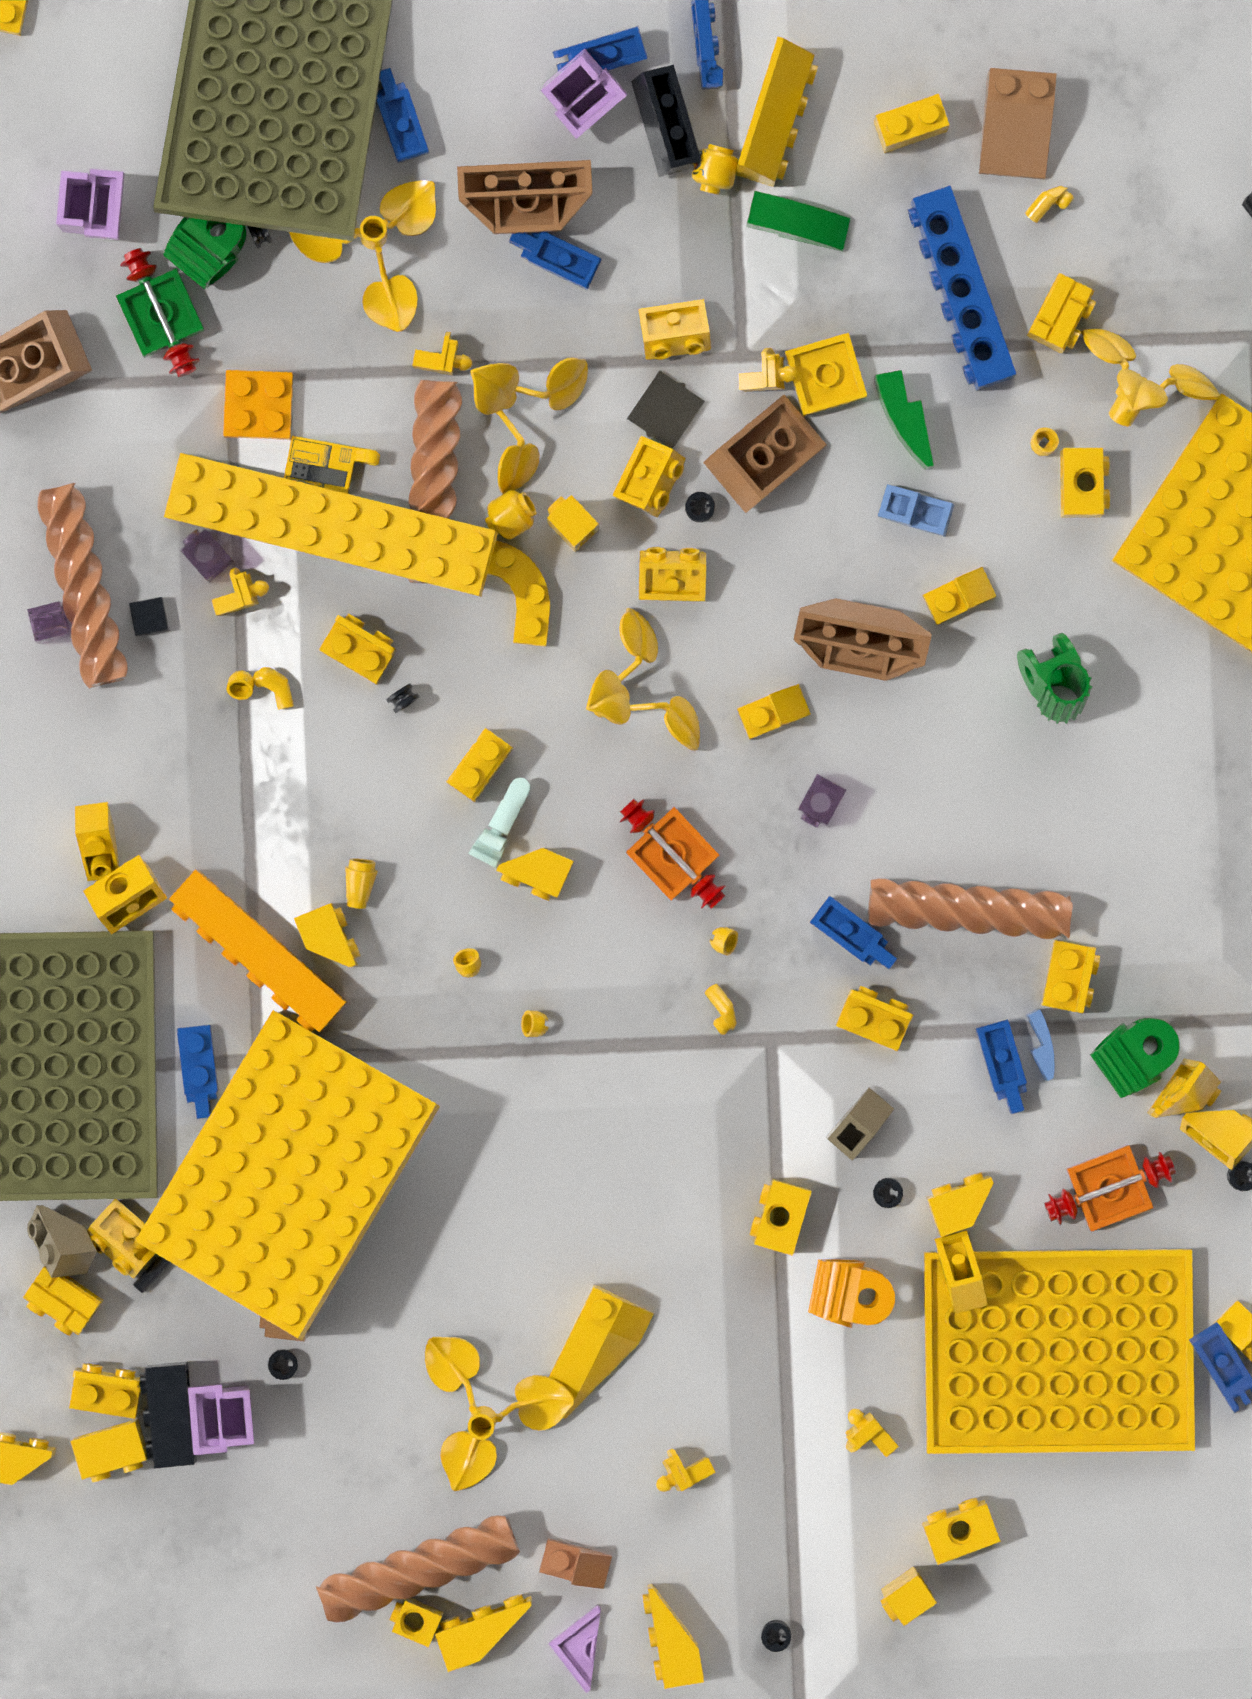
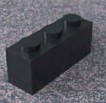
(666, 120)
(168, 1414)

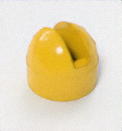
(1050, 447)
(240, 685)
(724, 940)
(467, 962)
(534, 1023)

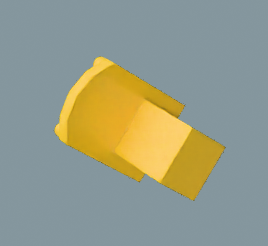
(444, 362)
(772, 374)
(244, 595)
(868, 1428)
(683, 1477)

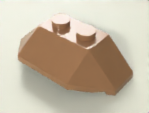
(525, 194)
(861, 639)

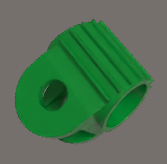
(201, 254)
(1044, 675)
(1126, 1062)

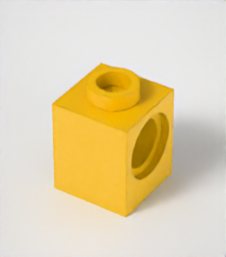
(423, 1634)

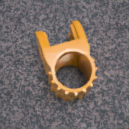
(838, 1288)

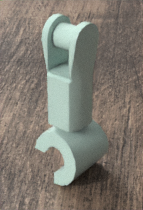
(490, 843)

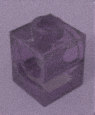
(216, 565)
(49, 622)
(831, 790)

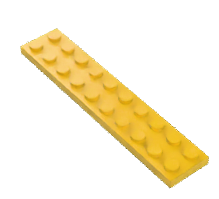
(331, 524)

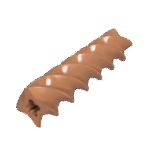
(435, 438)
(79, 576)
(976, 909)
(408, 1572)

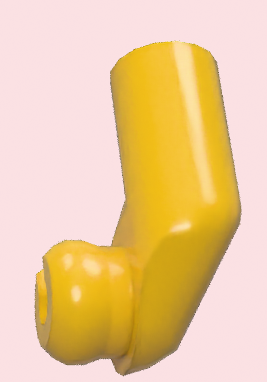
(1046, 200)
(276, 682)
(724, 1007)

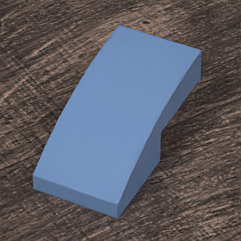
(916, 510)
(1044, 1053)

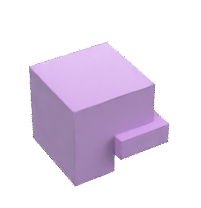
(582, 93)
(91, 203)
(219, 1418)

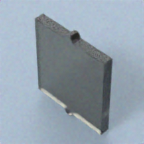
(665, 410)

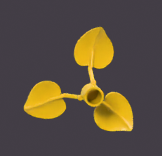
(412, 211)
(496, 390)
(1137, 392)
(611, 698)
(469, 1455)

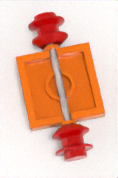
(672, 853)
(1109, 1188)

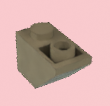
(860, 1124)
(61, 1243)

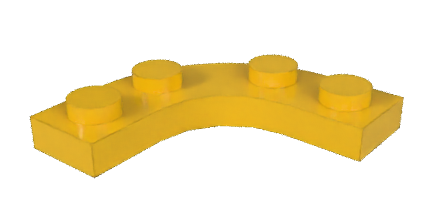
(529, 590)

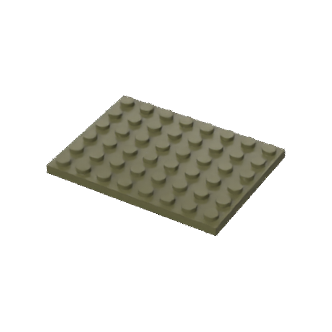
(274, 113)
(78, 1066)

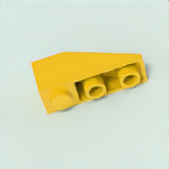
(472, 1638)
(677, 1648)

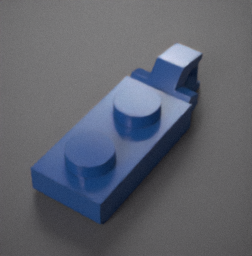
(706, 45)
(400, 119)
(557, 257)
(852, 933)
(1003, 1063)
(198, 1067)

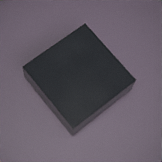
(148, 616)

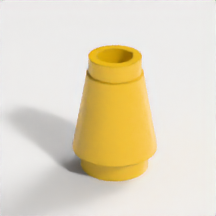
(360, 879)

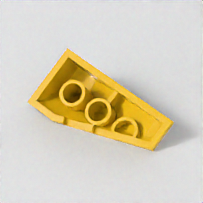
(1187, 1090)
(598, 1342)

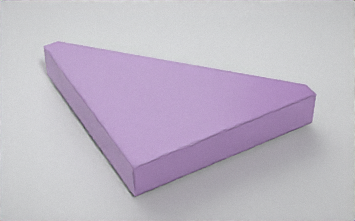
(578, 1645)

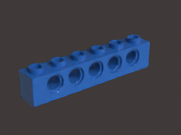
(943, 205)

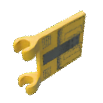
(325, 463)

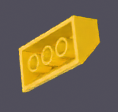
(775, 113)

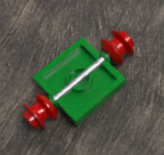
(160, 312)

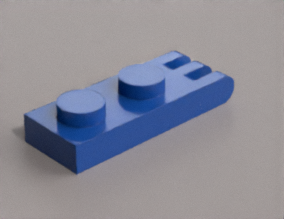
(609, 50)
(1223, 1365)

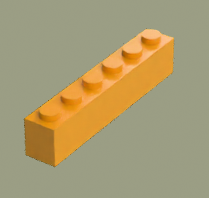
(258, 951)

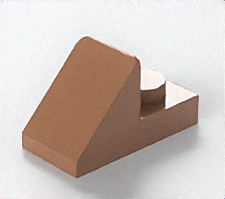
(575, 1564)

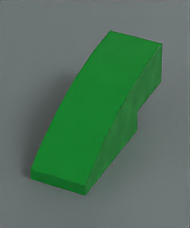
(797, 221)
(904, 417)

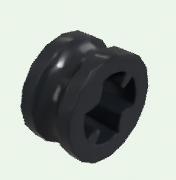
(259, 235)
(702, 517)
(403, 698)
(896, 1186)
(1244, 1186)
(278, 1373)
(776, 1625)

